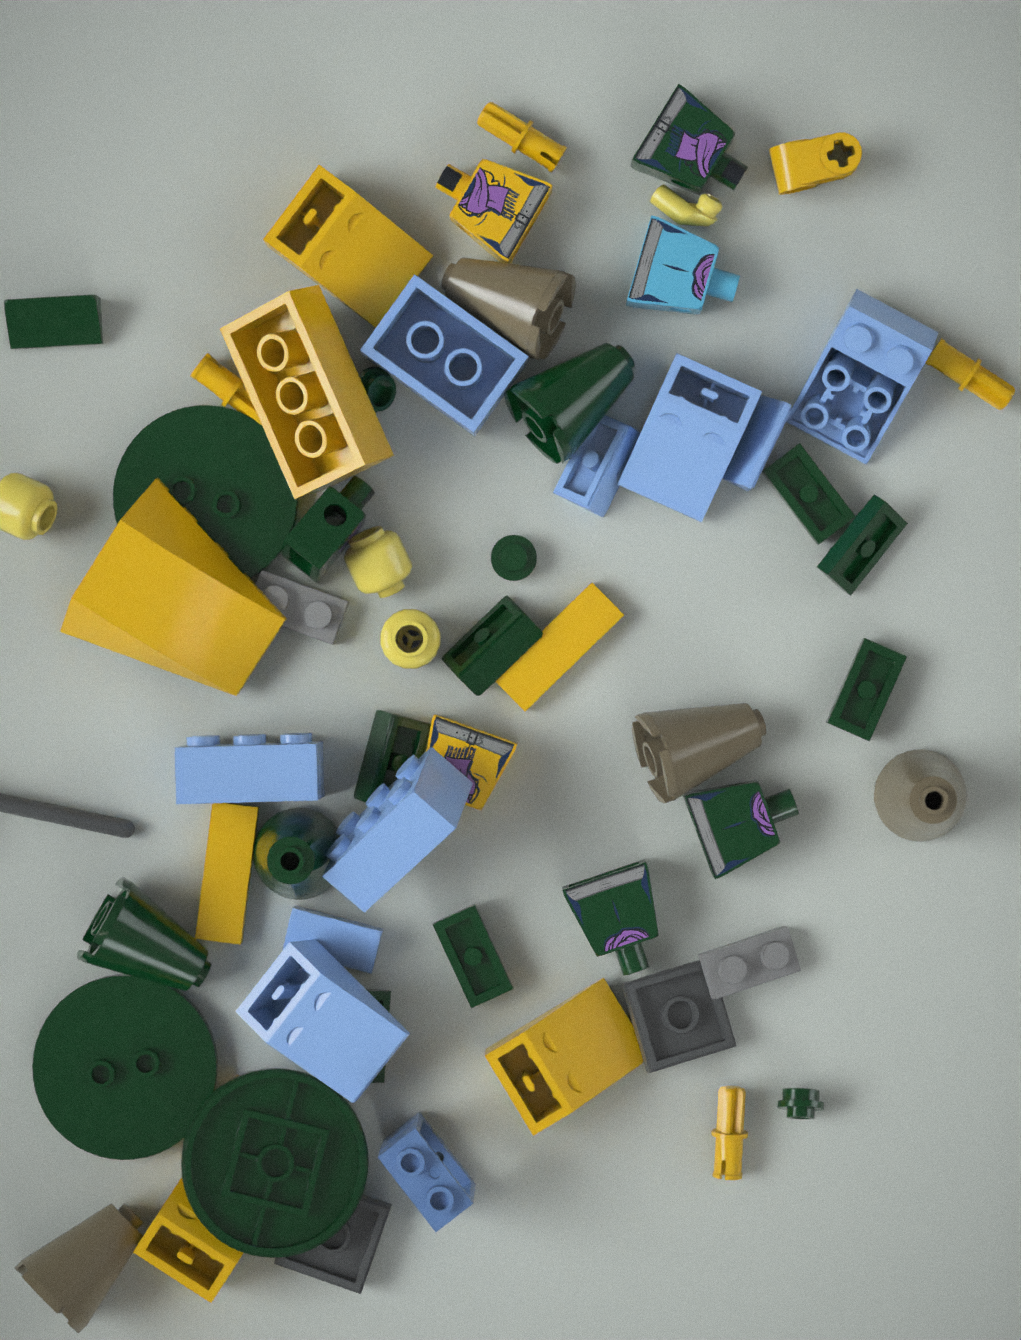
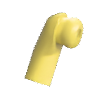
(685, 212)

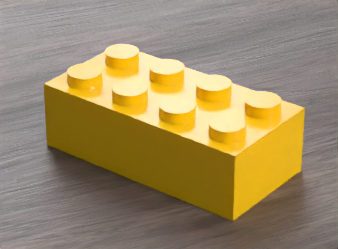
(306, 391)

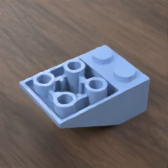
(862, 376)
(689, 437)
(322, 1019)

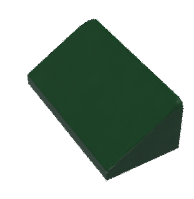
(54, 321)
(492, 646)
(388, 747)

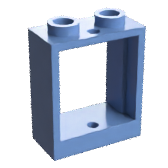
(434, 1186)

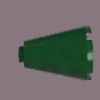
(570, 399)
(305, 834)
(143, 941)

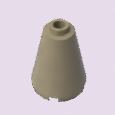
(513, 300)
(694, 744)
(902, 794)
(83, 1263)

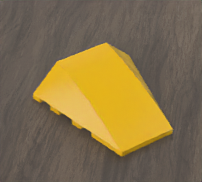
(173, 598)

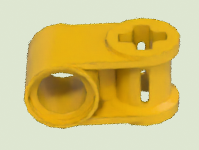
(806, 164)

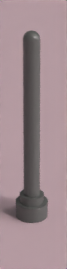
(66, 816)

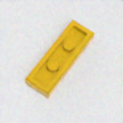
(560, 646)
(227, 873)

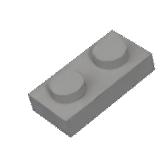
(304, 607)
(749, 962)

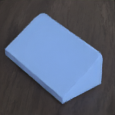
(757, 442)
(597, 466)
(347, 940)

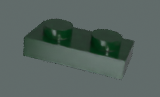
(808, 494)
(862, 544)
(866, 689)
(473, 956)

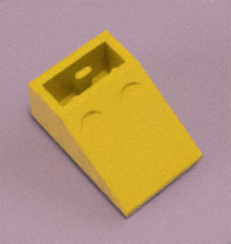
(346, 246)
(566, 1056)
(186, 1249)

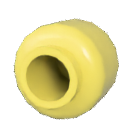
(25, 506)
(378, 561)
(392, 638)

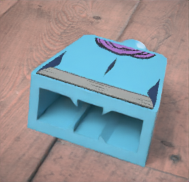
(678, 271)

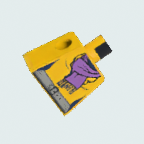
(495, 205)
(474, 753)

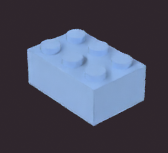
(444, 355)
(249, 769)
(396, 828)

